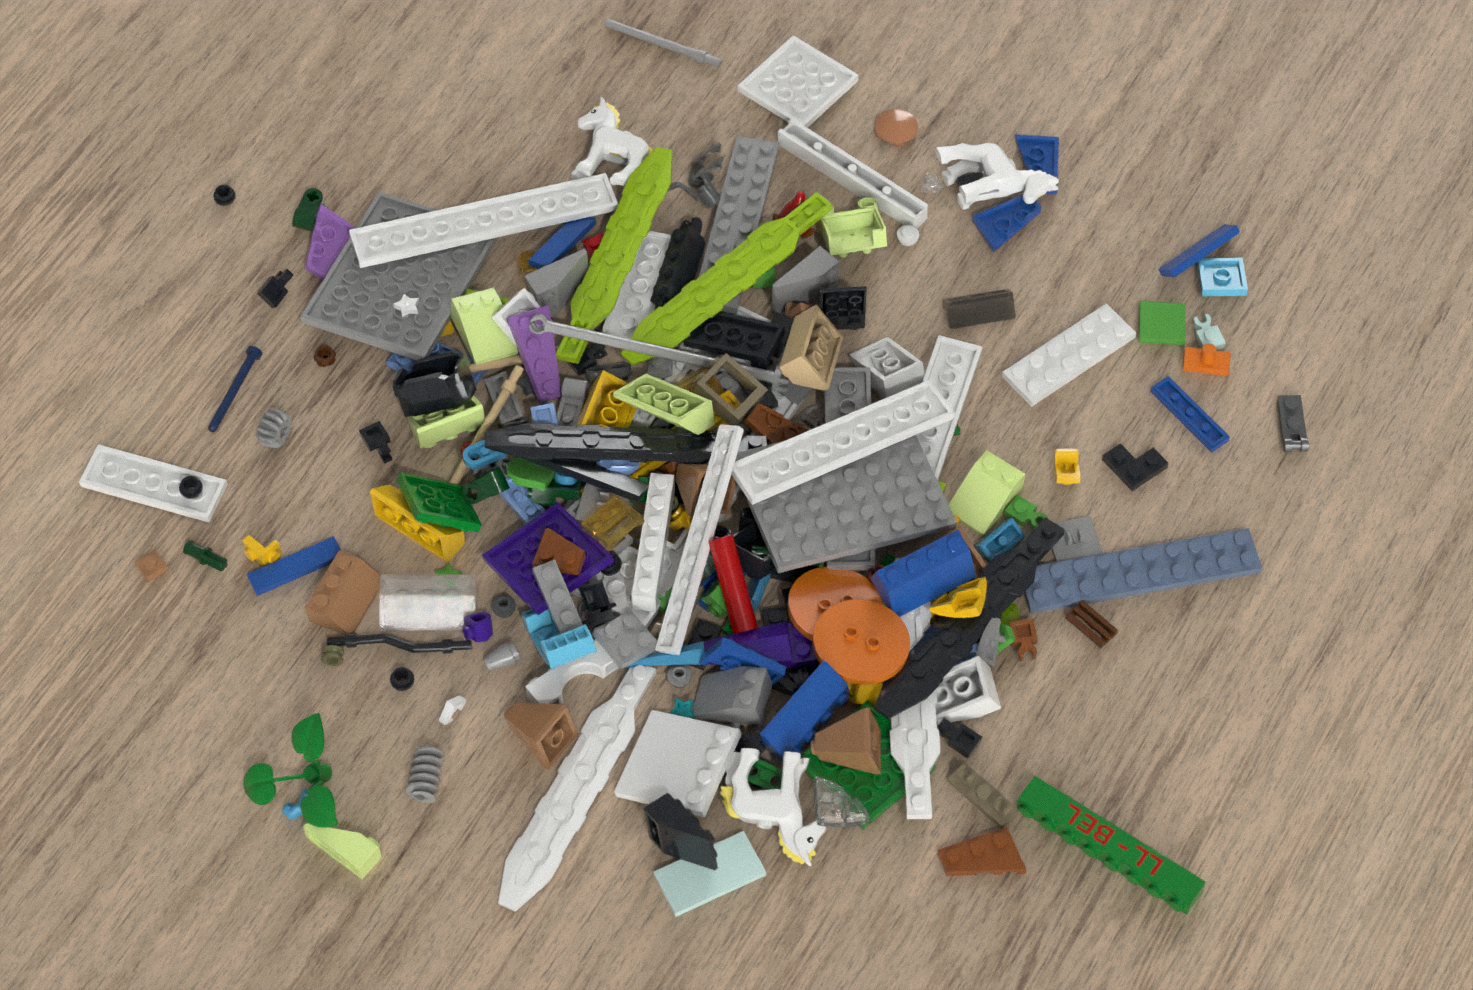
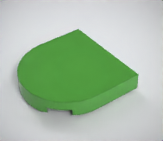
(529, 474)

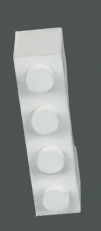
(549, 686)

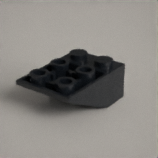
(844, 306)
(679, 833)

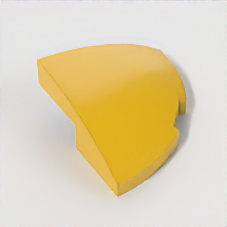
(962, 602)

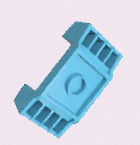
(554, 647)

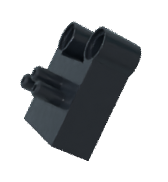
(748, 535)

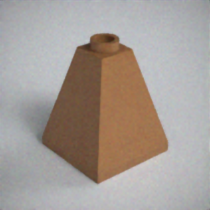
(690, 481)
(542, 729)
(851, 742)

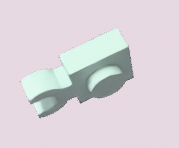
(1208, 335)

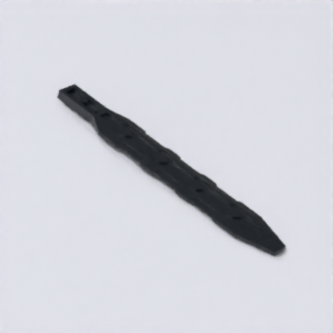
(599, 443)
(953, 638)

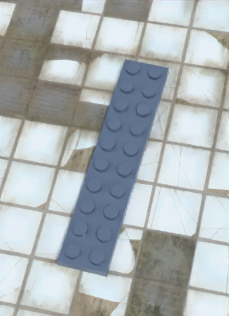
(1143, 570)

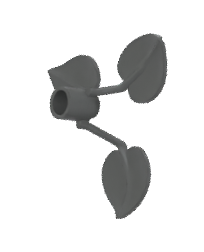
(707, 192)

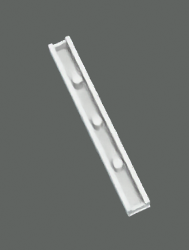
(852, 174)

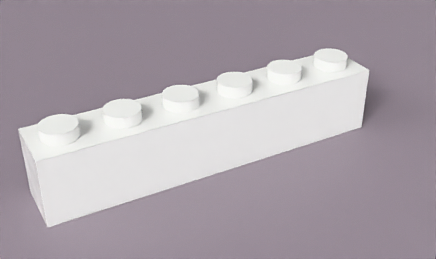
(653, 542)

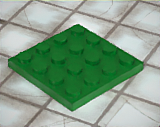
(874, 791)

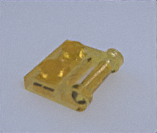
(608, 518)

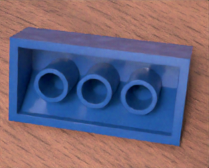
(925, 574)
(805, 712)

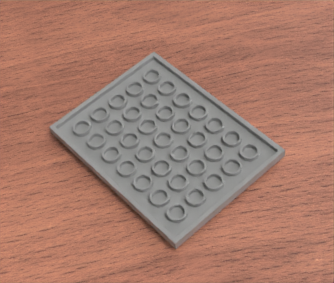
(361, 300)
(853, 508)

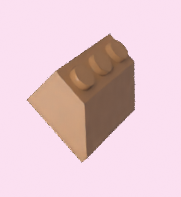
(343, 594)

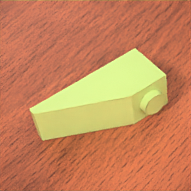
(347, 847)

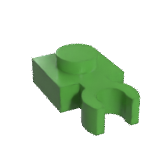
(1023, 512)

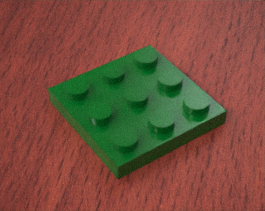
(438, 502)

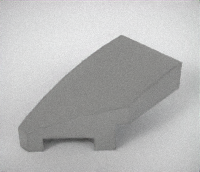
(989, 642)

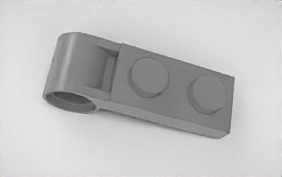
(572, 401)

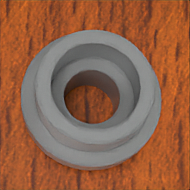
(679, 682)

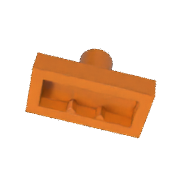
(1206, 360)

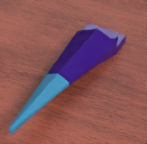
(774, 641)

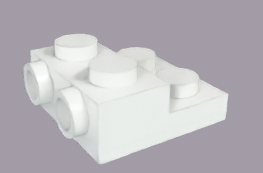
(519, 303)

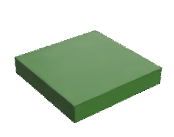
(1162, 323)

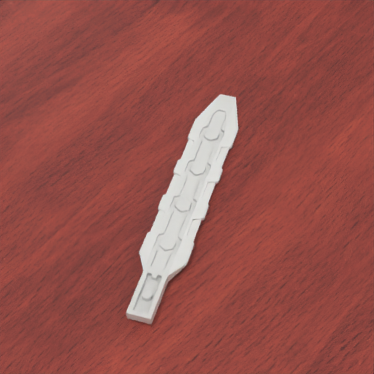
(915, 732)
(573, 791)

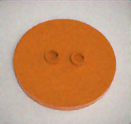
(821, 589)
(861, 641)

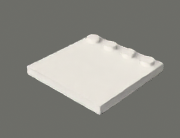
(798, 82)
(678, 759)

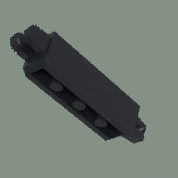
(679, 262)

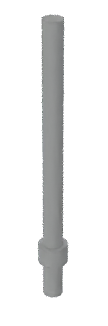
(699, 56)

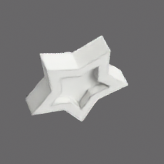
(407, 305)

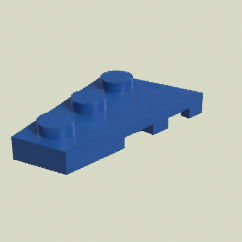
(1039, 154)
(1005, 220)
(733, 655)

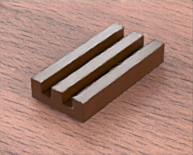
(1083, 608)

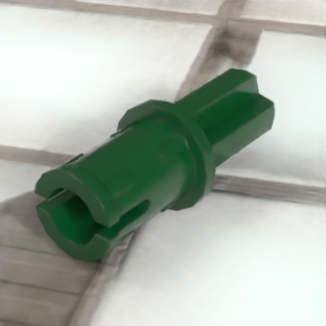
(205, 556)

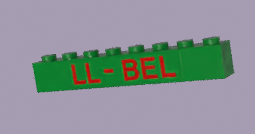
(1110, 845)

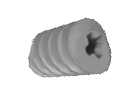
(424, 774)

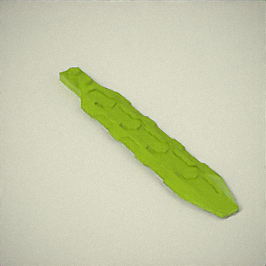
(618, 248)
(727, 278)

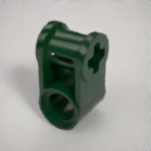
(306, 213)
(488, 485)

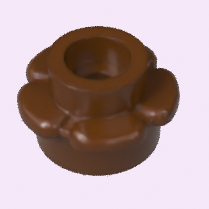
(325, 351)

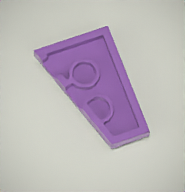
(327, 241)

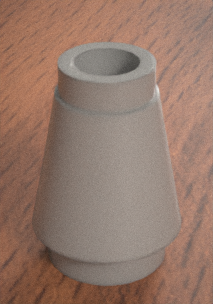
(502, 656)

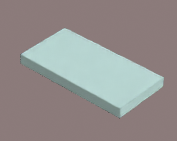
(693, 885)

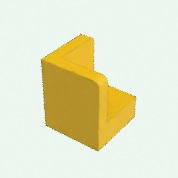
(861, 693)

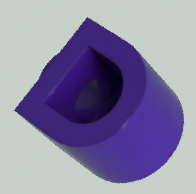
(478, 627)

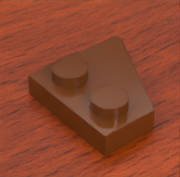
(566, 554)

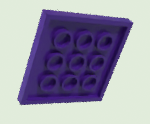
(515, 555)

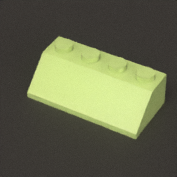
(668, 403)

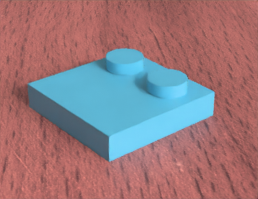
(1222, 277)

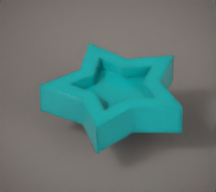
(683, 708)

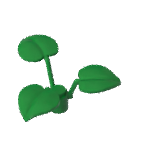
(319, 805)

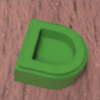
(1009, 636)

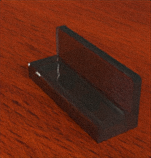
(979, 308)

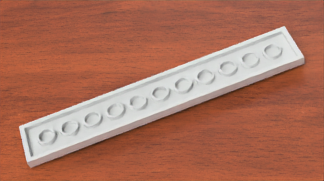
(483, 220)

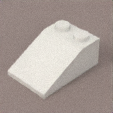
(890, 367)
(967, 692)

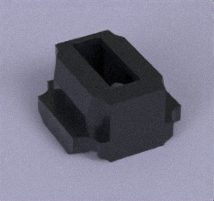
(434, 384)

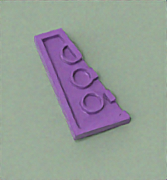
(537, 354)

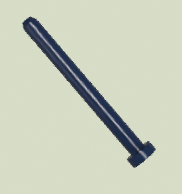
(253, 353)

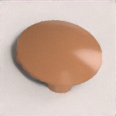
(896, 126)

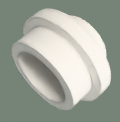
(908, 235)

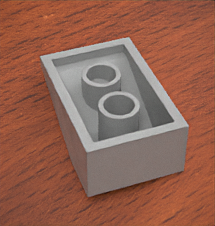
(805, 280)
(558, 281)
(734, 696)

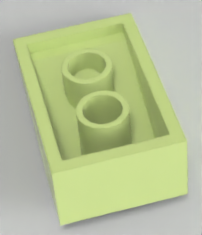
(477, 329)
(986, 492)

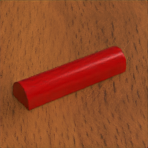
(733, 584)

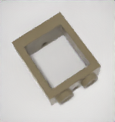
(720, 406)

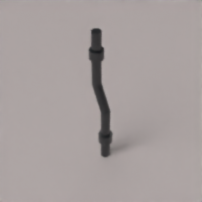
(446, 646)

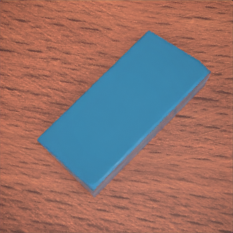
(1000, 539)
(756, 590)

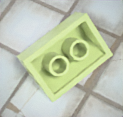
(446, 423)

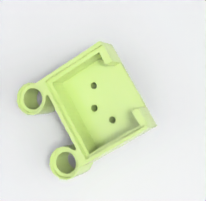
(853, 229)

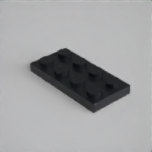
(737, 337)

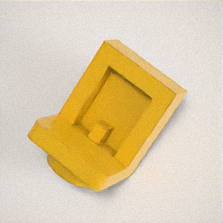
(1066, 466)
(680, 519)
(256, 552)

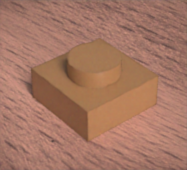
(151, 565)

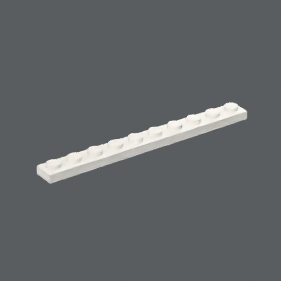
(697, 544)

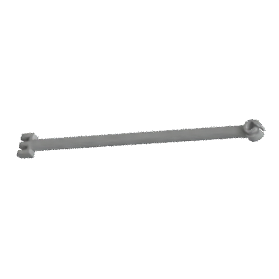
(651, 349)

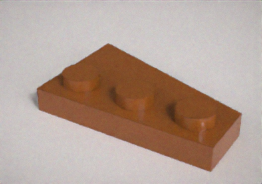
(772, 424)
(983, 854)

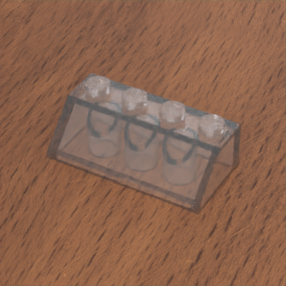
(426, 601)

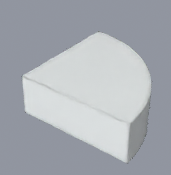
(450, 708)

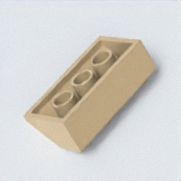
(811, 350)

